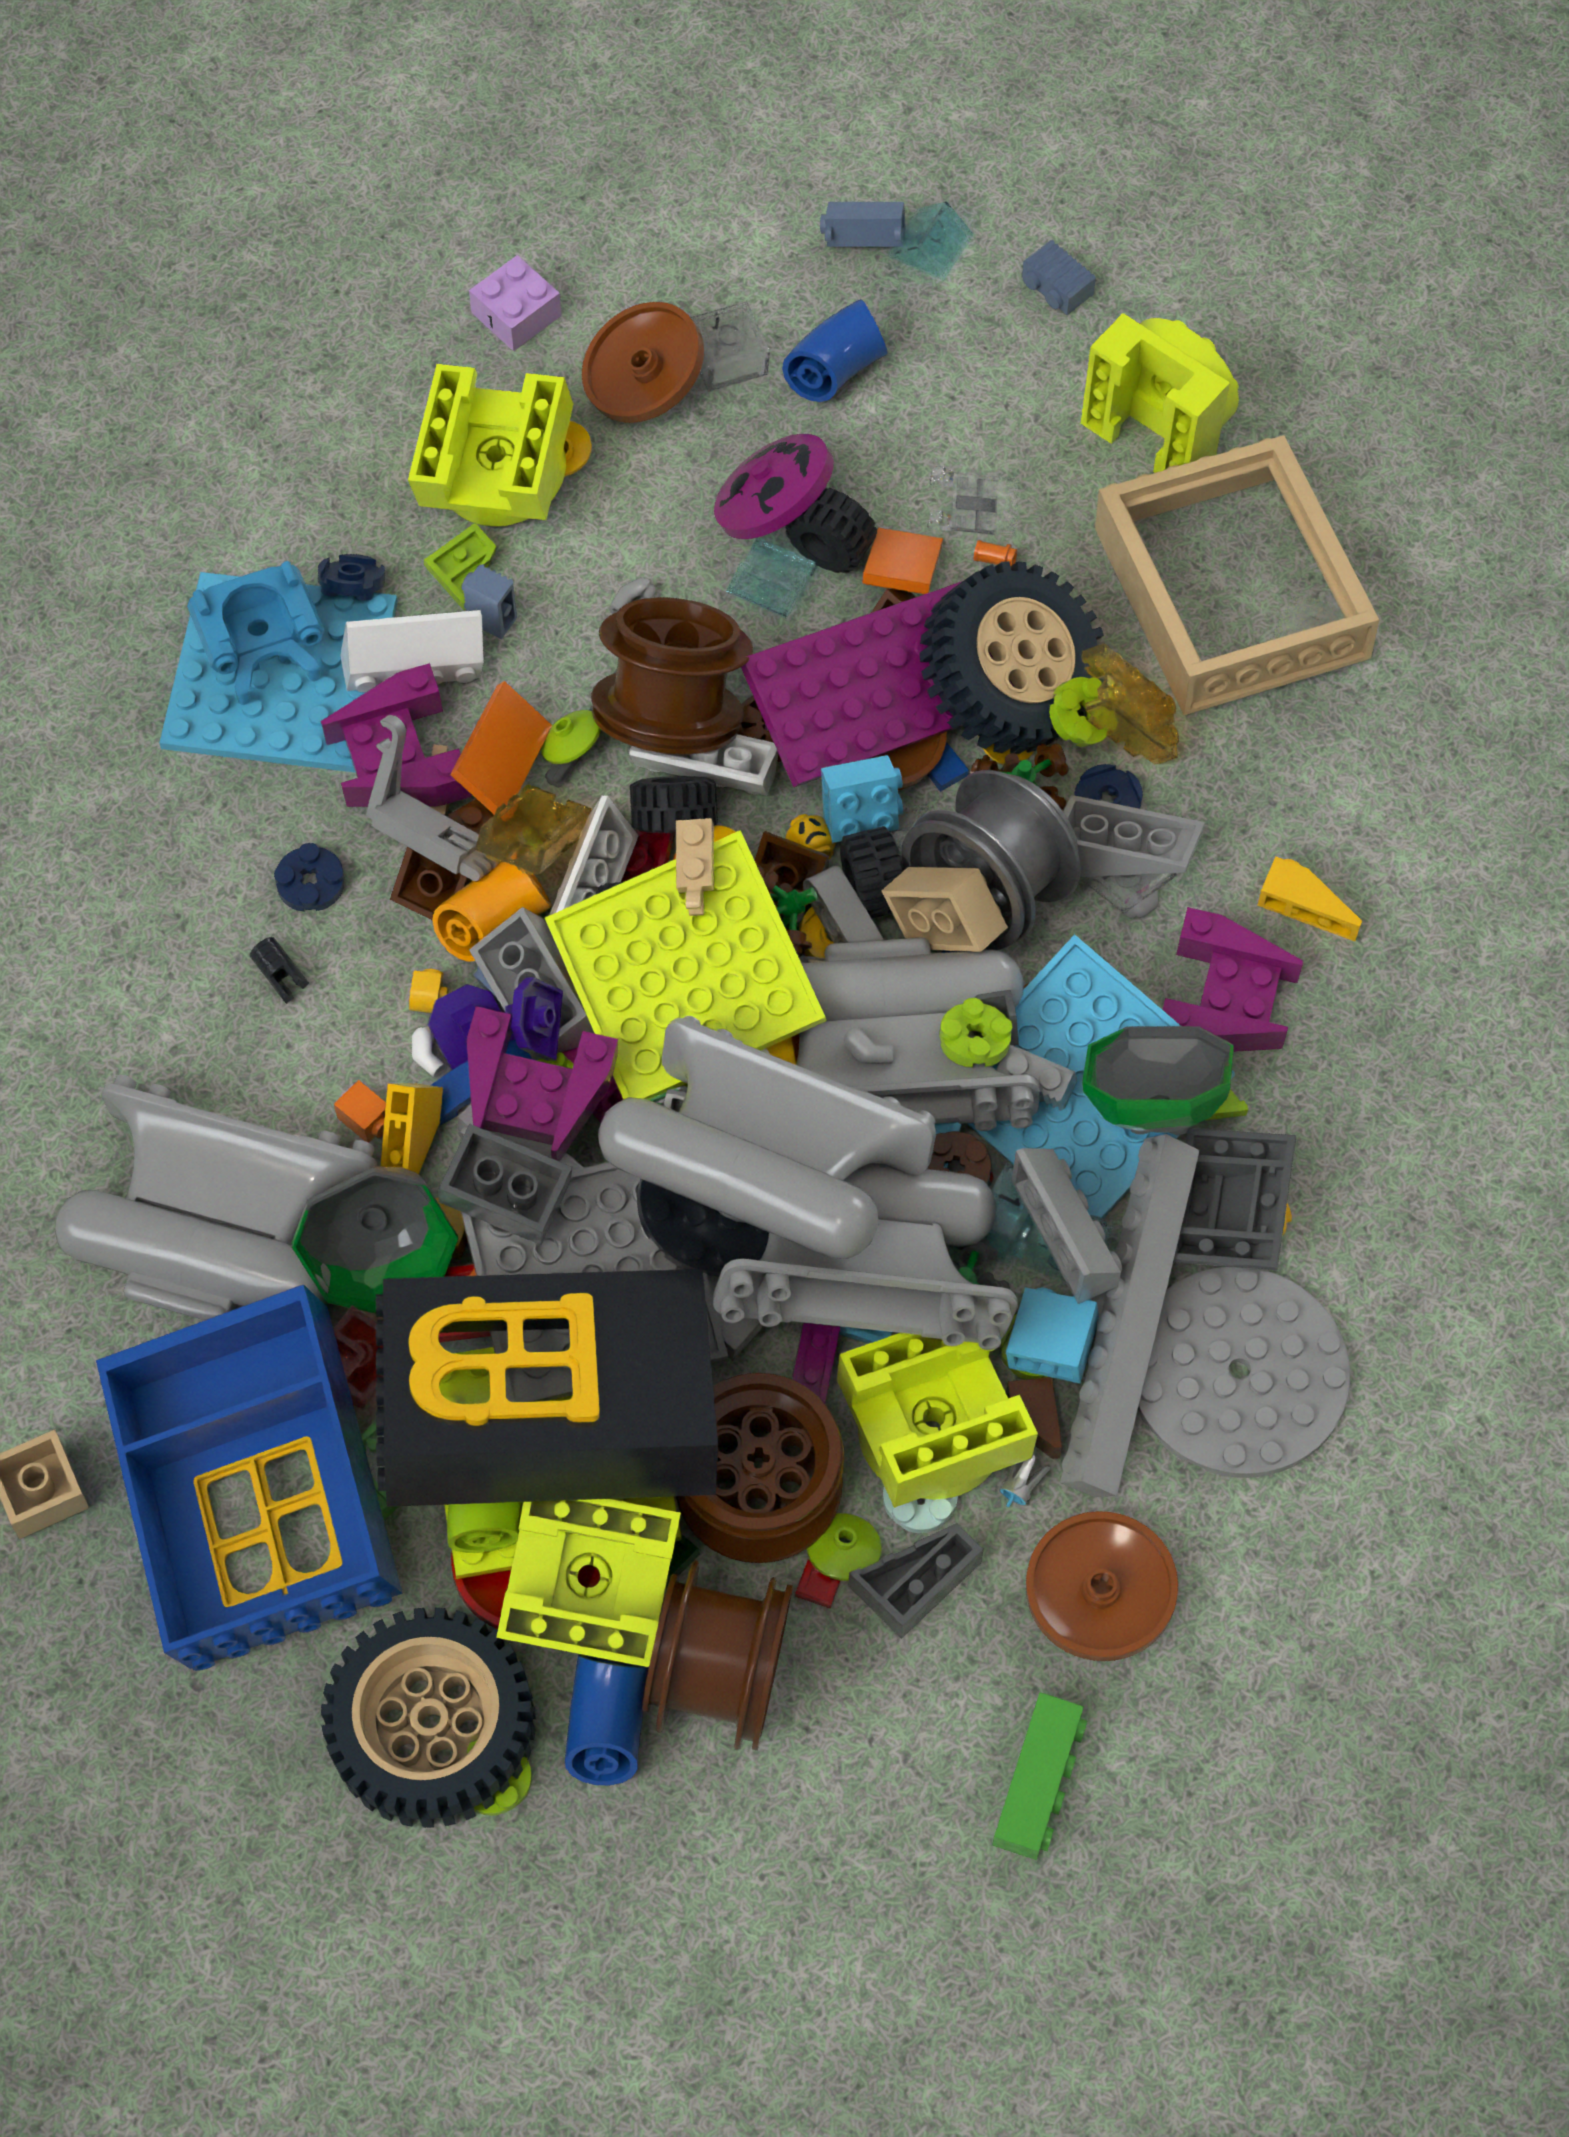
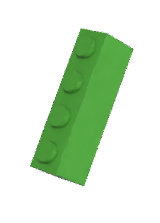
(1038, 1775)

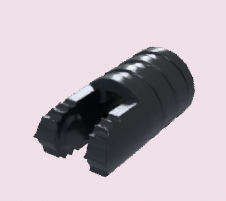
(276, 966)

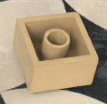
(39, 1485)

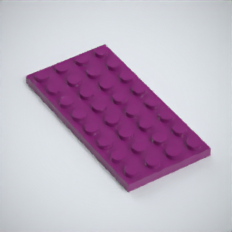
(849, 690)

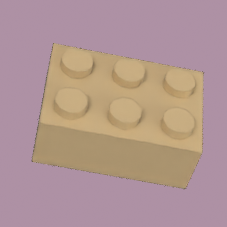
(945, 907)

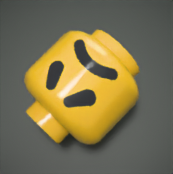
(812, 833)

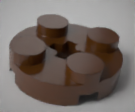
(961, 1147)

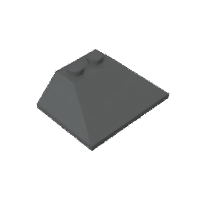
(1236, 1199)

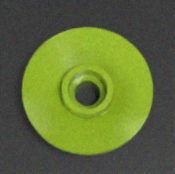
(570, 737)
(838, 1558)

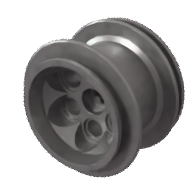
(1012, 837)

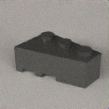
(915, 1580)

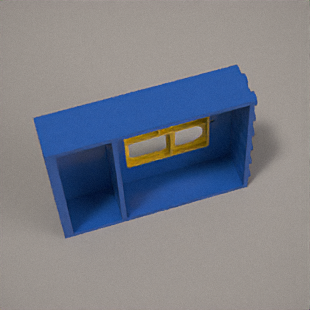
(229, 1403)

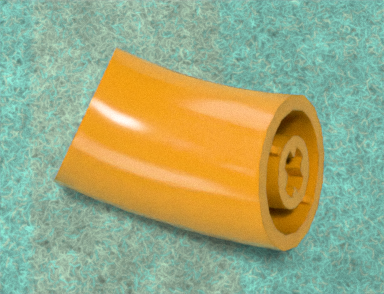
(486, 905)

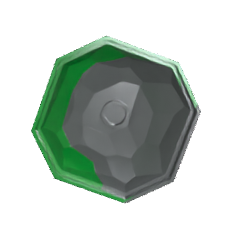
(1158, 1077)
(373, 1231)

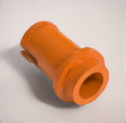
(994, 553)

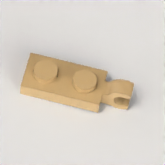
(695, 861)

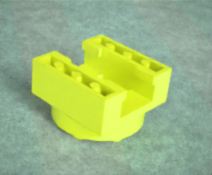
(1164, 381)
(473, 429)
(919, 1379)
(620, 1613)

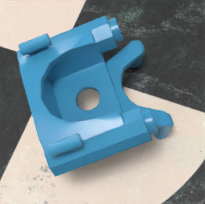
(255, 604)

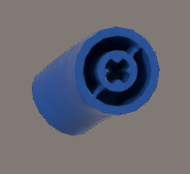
(834, 353)
(605, 1720)

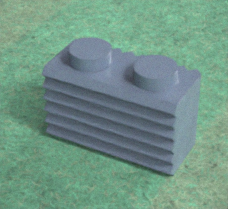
(1058, 277)
(493, 596)

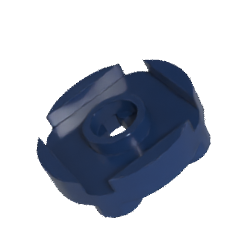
(351, 576)
(1111, 780)
(309, 860)

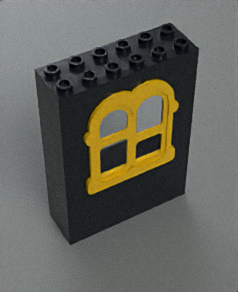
(638, 1385)

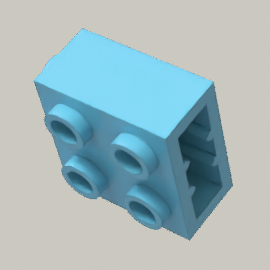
(861, 796)
(1052, 1335)

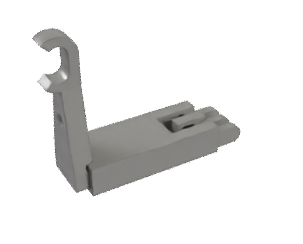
(416, 823)

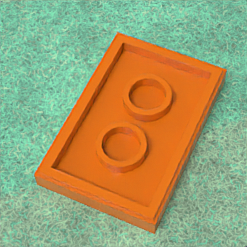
(902, 561)

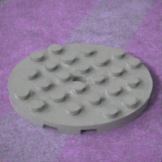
(1253, 1422)

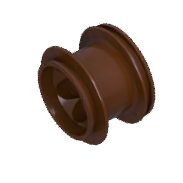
(671, 676)
(788, 1520)
(717, 1655)

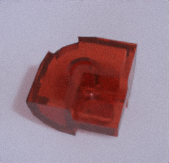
(358, 1349)

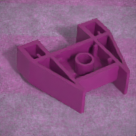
(409, 697)
(1238, 982)
(533, 1096)

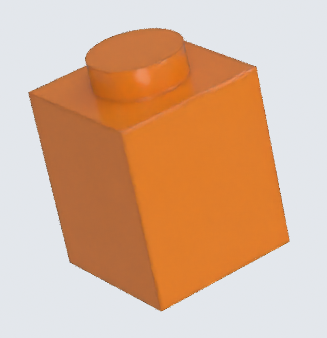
(362, 1111)

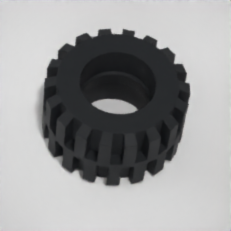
(833, 532)
(664, 800)
(871, 863)

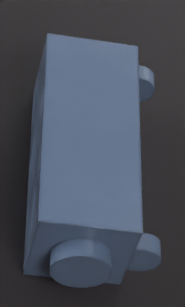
(864, 224)

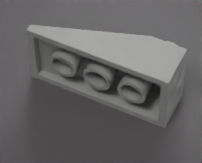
(1130, 839)

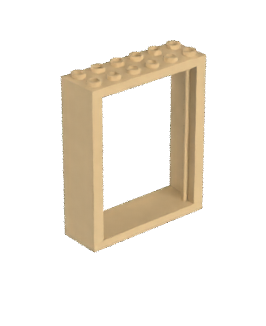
(1257, 667)

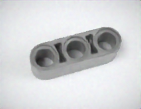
(841, 908)

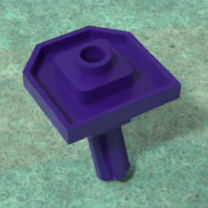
(536, 1017)
(452, 1020)

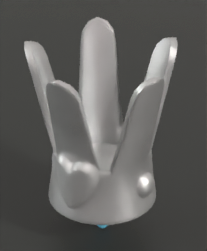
(1016, 1487)

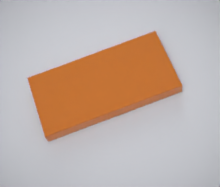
(501, 748)

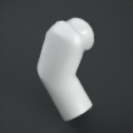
(422, 1052)

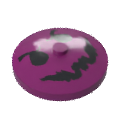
(773, 486)

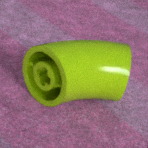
(483, 1526)

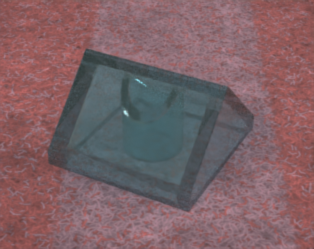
(933, 240)

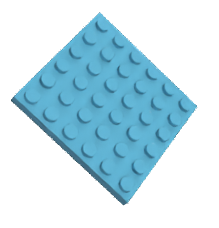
(284, 705)
(1059, 1014)

